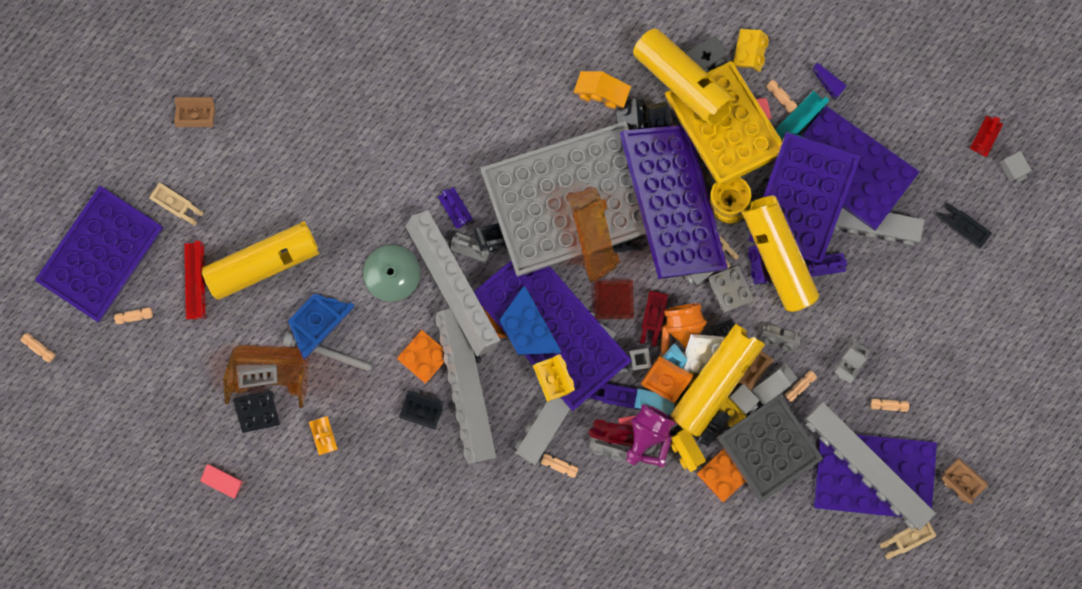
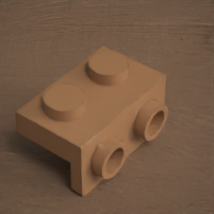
(194, 112)
(756, 370)
(963, 481)

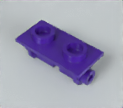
(455, 207)
(831, 264)
(759, 271)

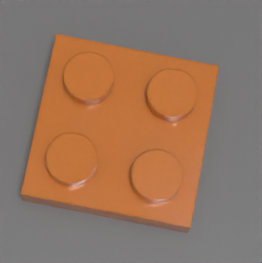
(422, 356)
(666, 379)
(721, 476)

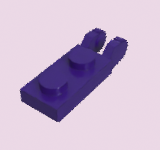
(617, 396)

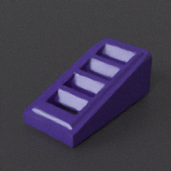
(829, 81)

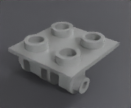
(730, 289)

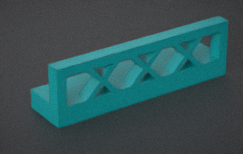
(802, 115)

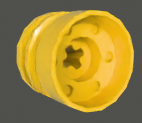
(735, 190)

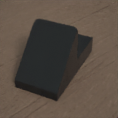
(658, 115)

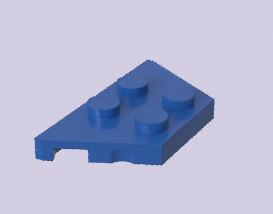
(316, 321)
(527, 328)

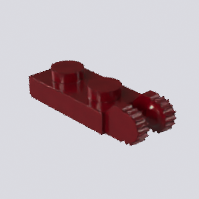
(653, 315)
(612, 433)

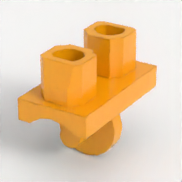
(323, 435)

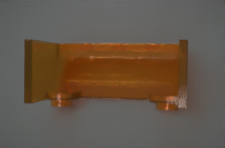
(593, 233)
(291, 368)

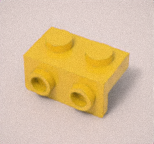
(751, 49)
(554, 378)
(688, 449)

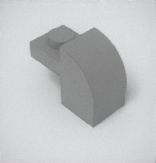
(640, 361)
(851, 361)
(774, 384)

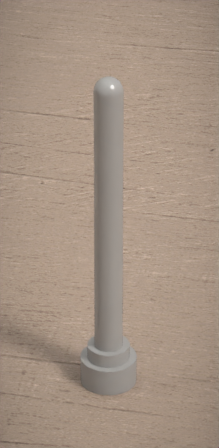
(289, 341)

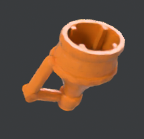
(681, 323)

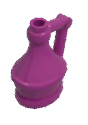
(650, 428)

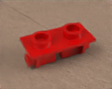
(986, 135)

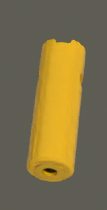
(683, 76)
(780, 254)
(260, 261)
(716, 381)

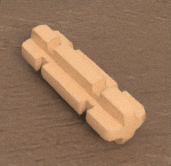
(781, 96)
(134, 315)
(37, 347)
(800, 386)
(890, 405)
(559, 465)

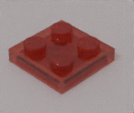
(614, 300)

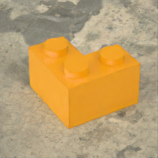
(602, 88)

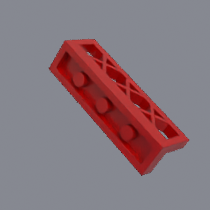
(194, 281)

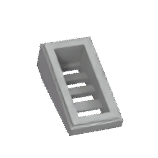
(249, 381)

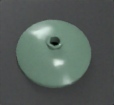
(401, 282)

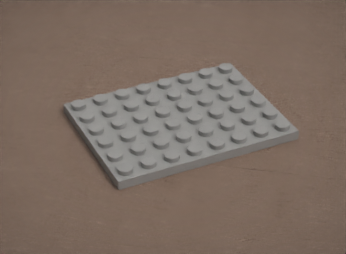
(533, 203)

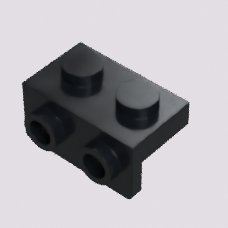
(633, 113)
(489, 238)
(421, 409)

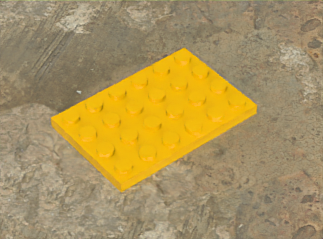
(737, 143)

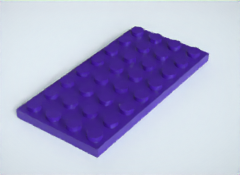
(673, 201)
(584, 344)

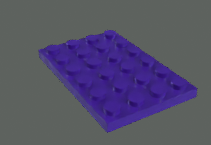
(880, 173)
(811, 190)
(99, 254)
(844, 491)

